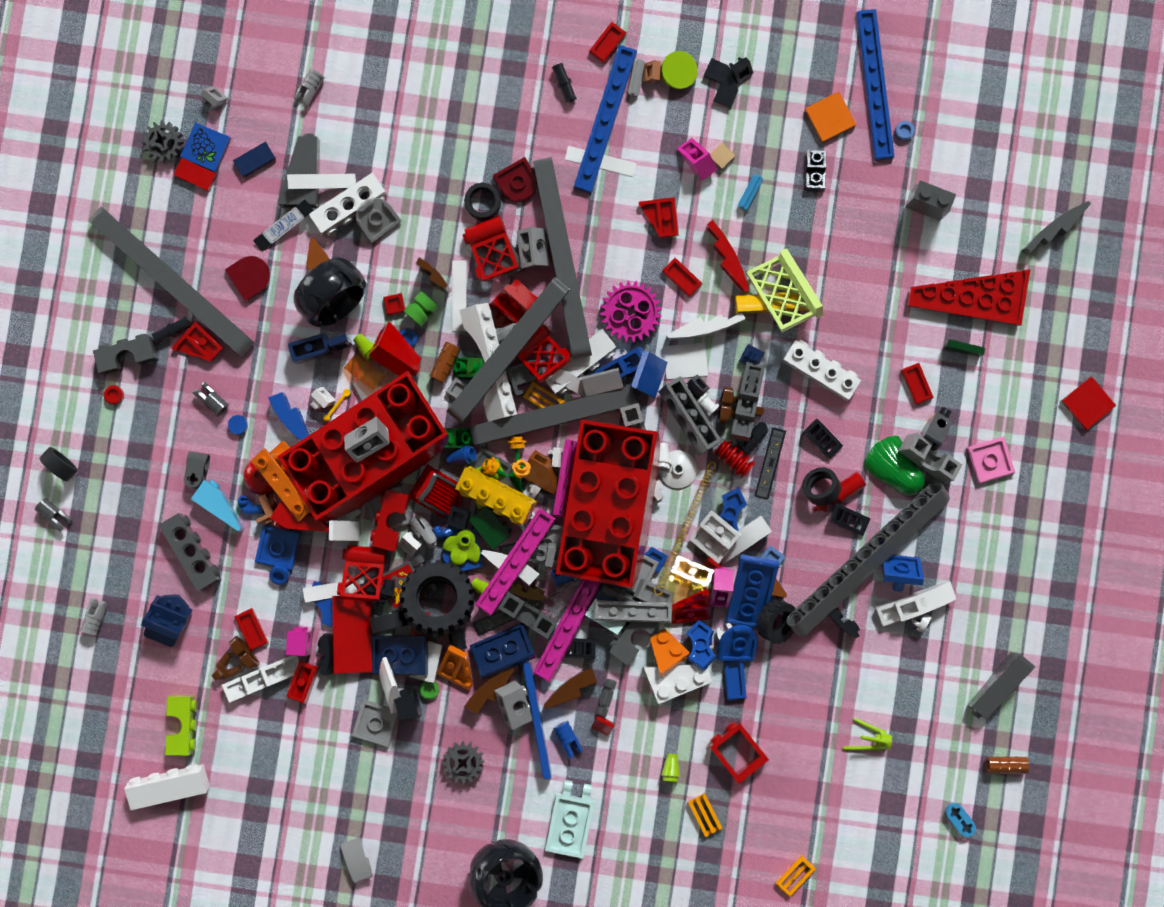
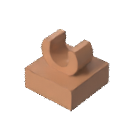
(652, 72)

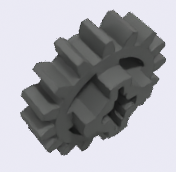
(155, 143)
(457, 756)

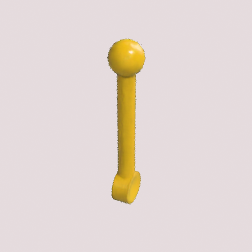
(346, 392)

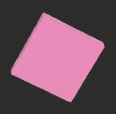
(990, 460)

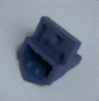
(166, 619)

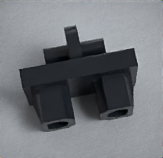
(387, 590)

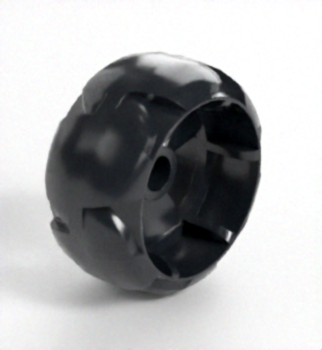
(329, 292)
(492, 860)

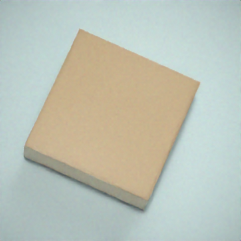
(722, 156)

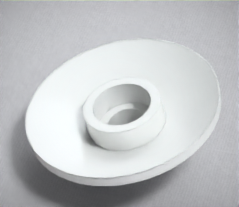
(688, 472)

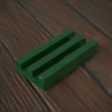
(964, 347)

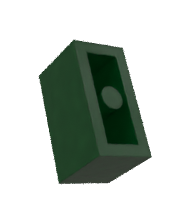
(490, 527)

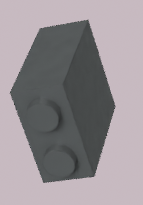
(930, 200)

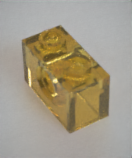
(691, 574)

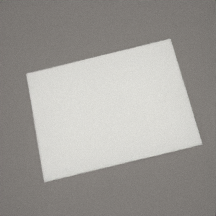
(686, 360)

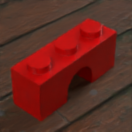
(384, 535)

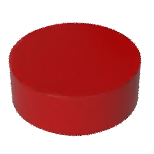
(113, 394)

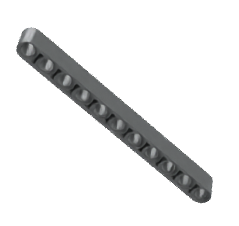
(562, 257)
(171, 281)
(868, 559)

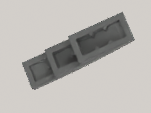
(1060, 225)
(747, 401)

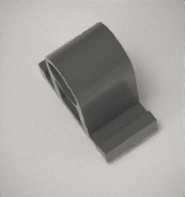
(520, 376)

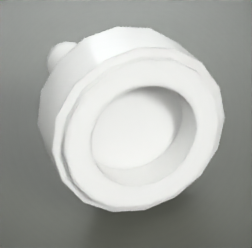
(924, 622)

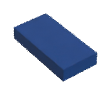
(734, 680)

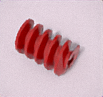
(734, 458)

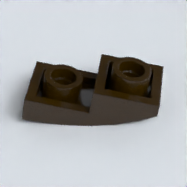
(533, 593)

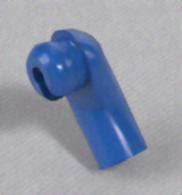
(248, 507)
(447, 532)

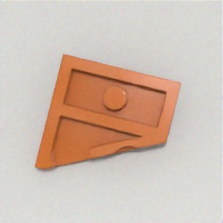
(667, 651)
(456, 667)

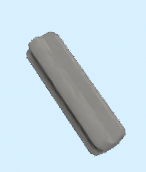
(636, 77)

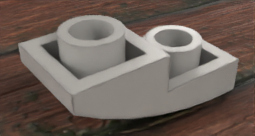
(356, 861)

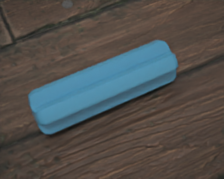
(750, 192)

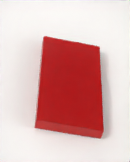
(351, 636)

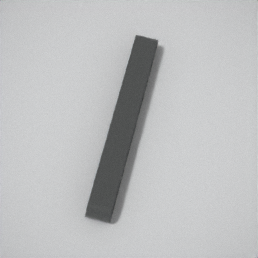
(508, 350)
(552, 415)

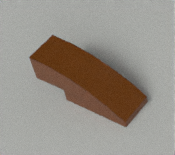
(571, 688)
(487, 690)

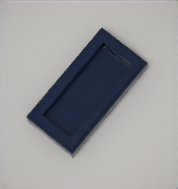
(254, 159)
(339, 342)

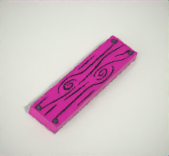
(564, 478)

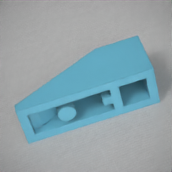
(216, 502)

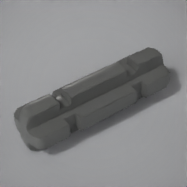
(606, 697)

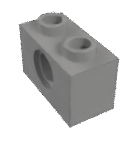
(533, 248)
(366, 439)
(507, 697)

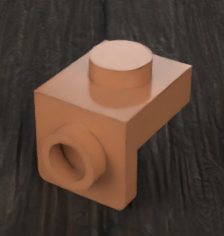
(268, 504)

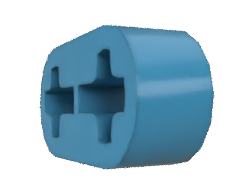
(957, 821)

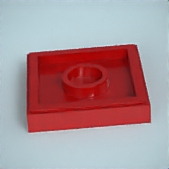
(1088, 403)

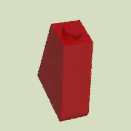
(394, 352)

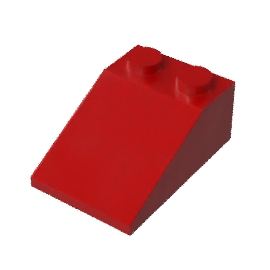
(285, 520)

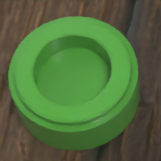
(429, 690)

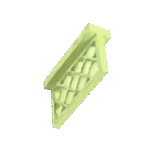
(797, 280)

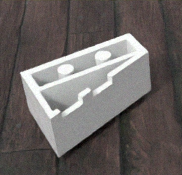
(676, 682)

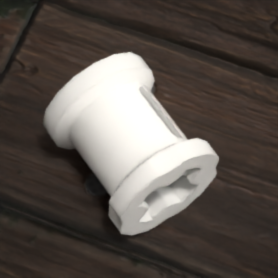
(707, 404)

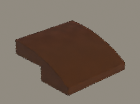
(435, 277)

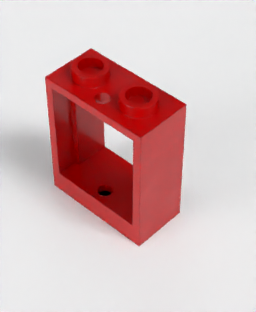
(750, 767)

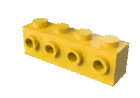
(495, 495)

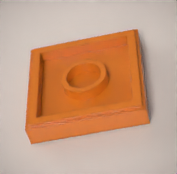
(830, 117)

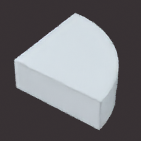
(531, 490)

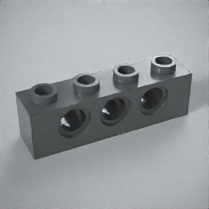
(689, 416)
(180, 547)

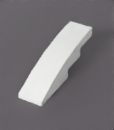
(698, 328)
(260, 678)

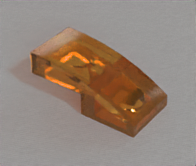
(364, 372)

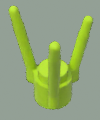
(881, 740)

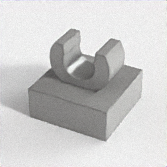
(214, 97)
(549, 554)

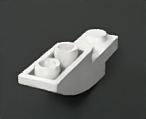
(916, 604)

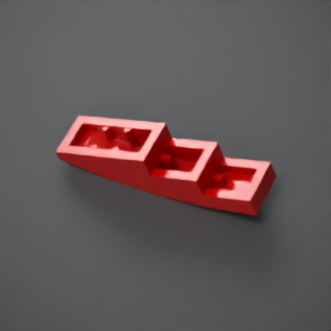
(731, 263)

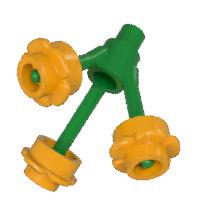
(520, 467)

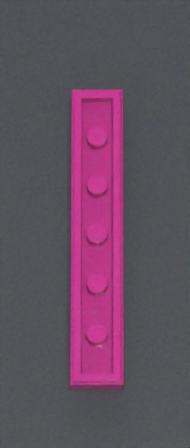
(515, 561)
(567, 629)

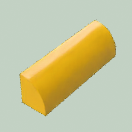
(754, 305)

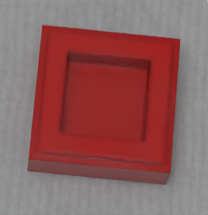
(394, 304)

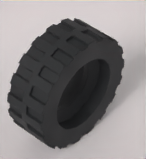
(767, 617)

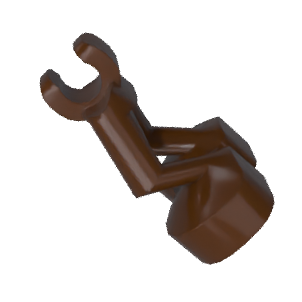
(725, 410)
(240, 649)

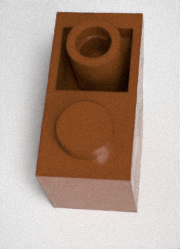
(542, 472)

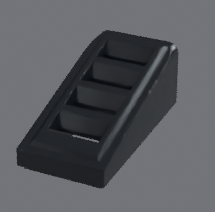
(807, 432)
(835, 511)
(582, 640)

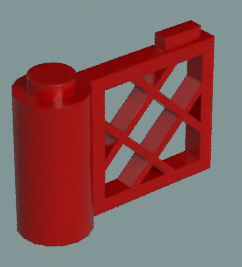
(484, 235)
(534, 348)
(362, 558)

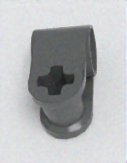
(196, 467)

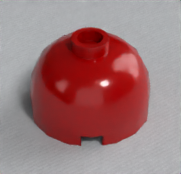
(255, 481)

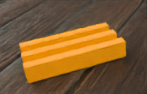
(529, 390)
(712, 829)
(784, 887)

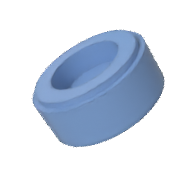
(904, 130)

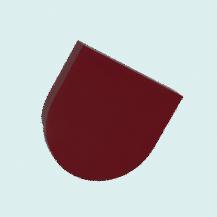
(517, 181)
(250, 276)

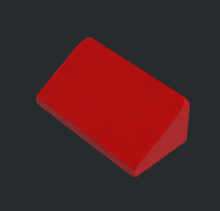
(303, 682)

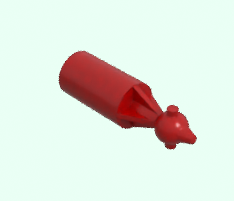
(848, 488)

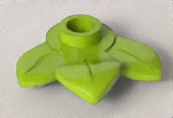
(462, 551)

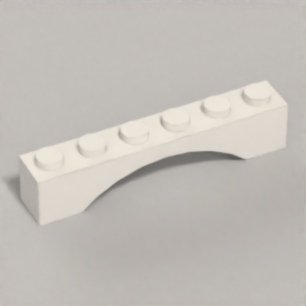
(479, 324)

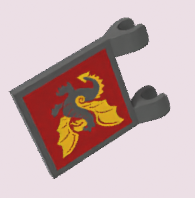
(399, 575)

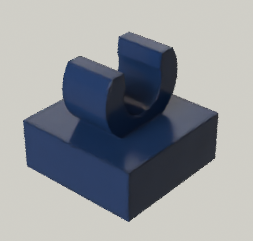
(751, 355)

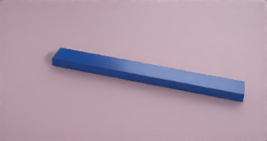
(875, 84)
(605, 119)

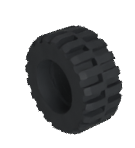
(430, 574)

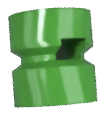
(421, 308)

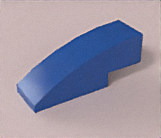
(627, 363)
(290, 417)

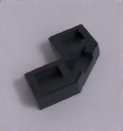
(722, 74)

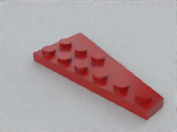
(987, 298)

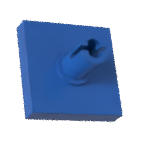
(902, 571)

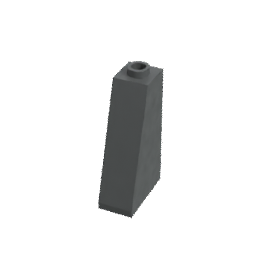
(303, 161)
(1000, 685)

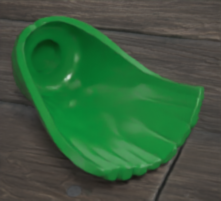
(894, 468)

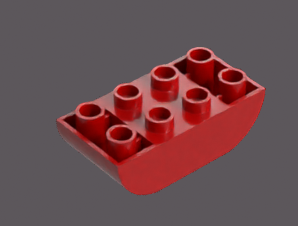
(336, 483)
(609, 503)

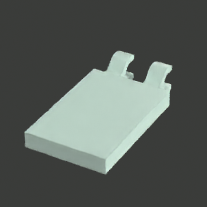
(570, 822)

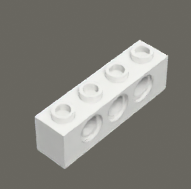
(337, 204)

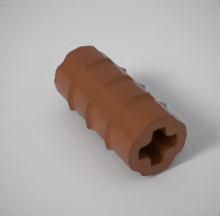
(445, 362)
(1007, 765)

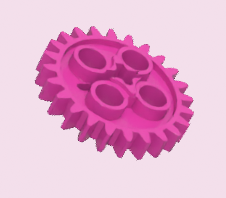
(638, 296)

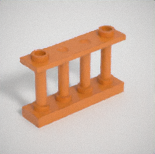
(279, 480)

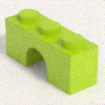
(183, 708)

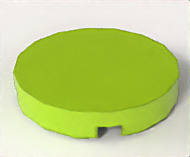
(679, 70)

